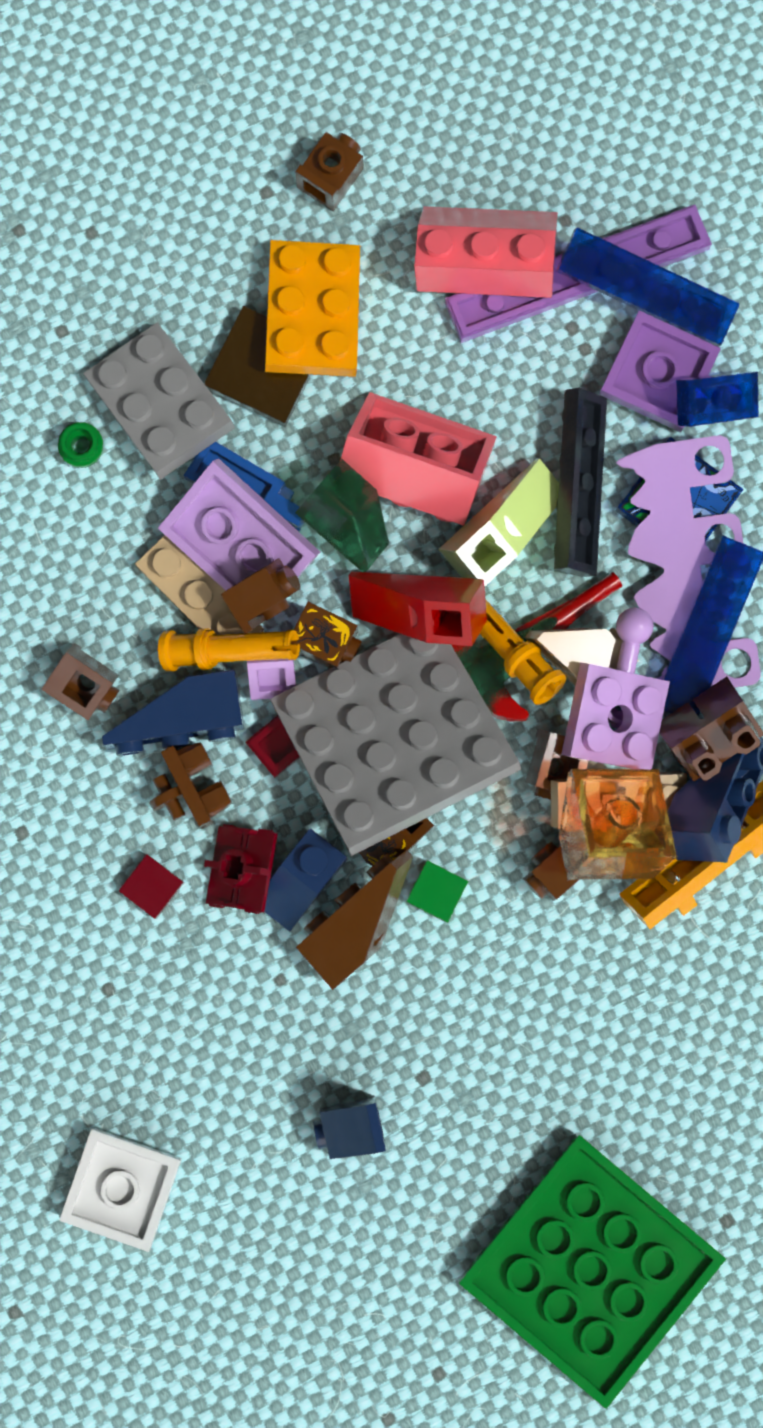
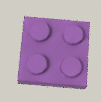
(650, 365)

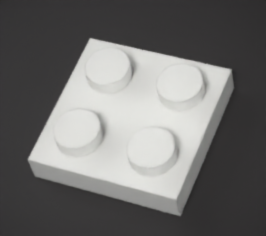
(120, 1189)

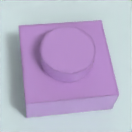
(270, 677)

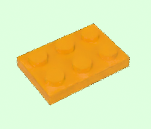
(313, 308)

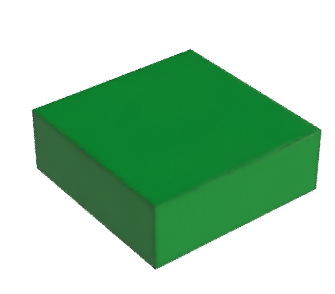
(437, 891)

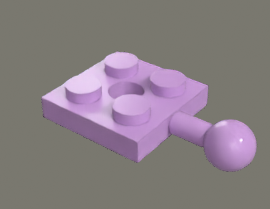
(603, 688)

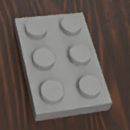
(159, 400)

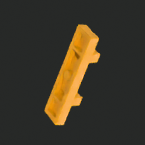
(658, 897)

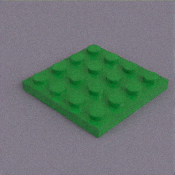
(591, 1271)

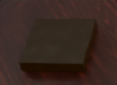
(242, 377)

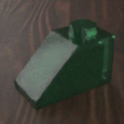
(347, 516)

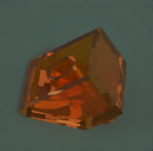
(615, 825)

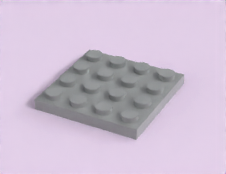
(394, 738)

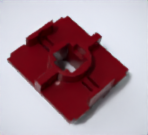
(241, 868)

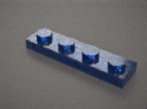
(647, 287)
(711, 622)

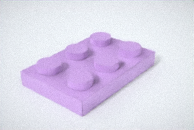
(233, 529)

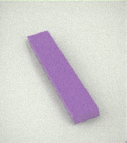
(658, 241)

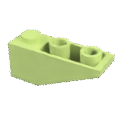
(503, 525)

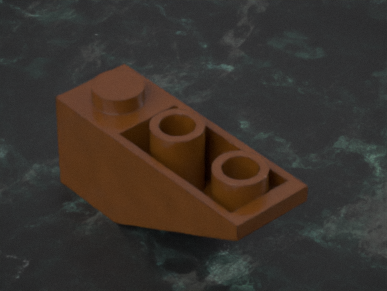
(358, 928)

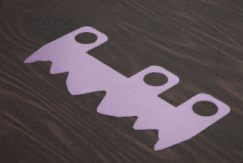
(677, 539)

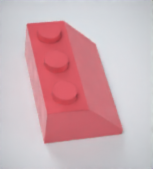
(486, 251)
(418, 457)

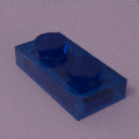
(717, 398)

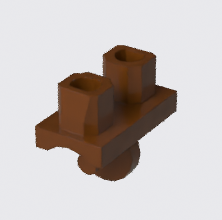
(203, 803)

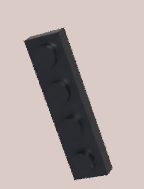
(580, 483)

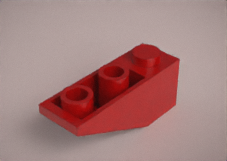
(421, 606)

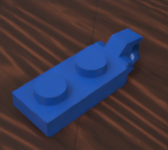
(262, 482)

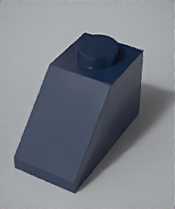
(302, 879)
(350, 1129)

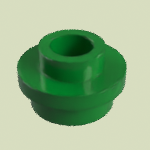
(71, 435)

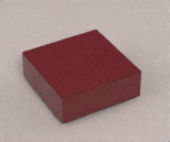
(273, 747)
(151, 886)

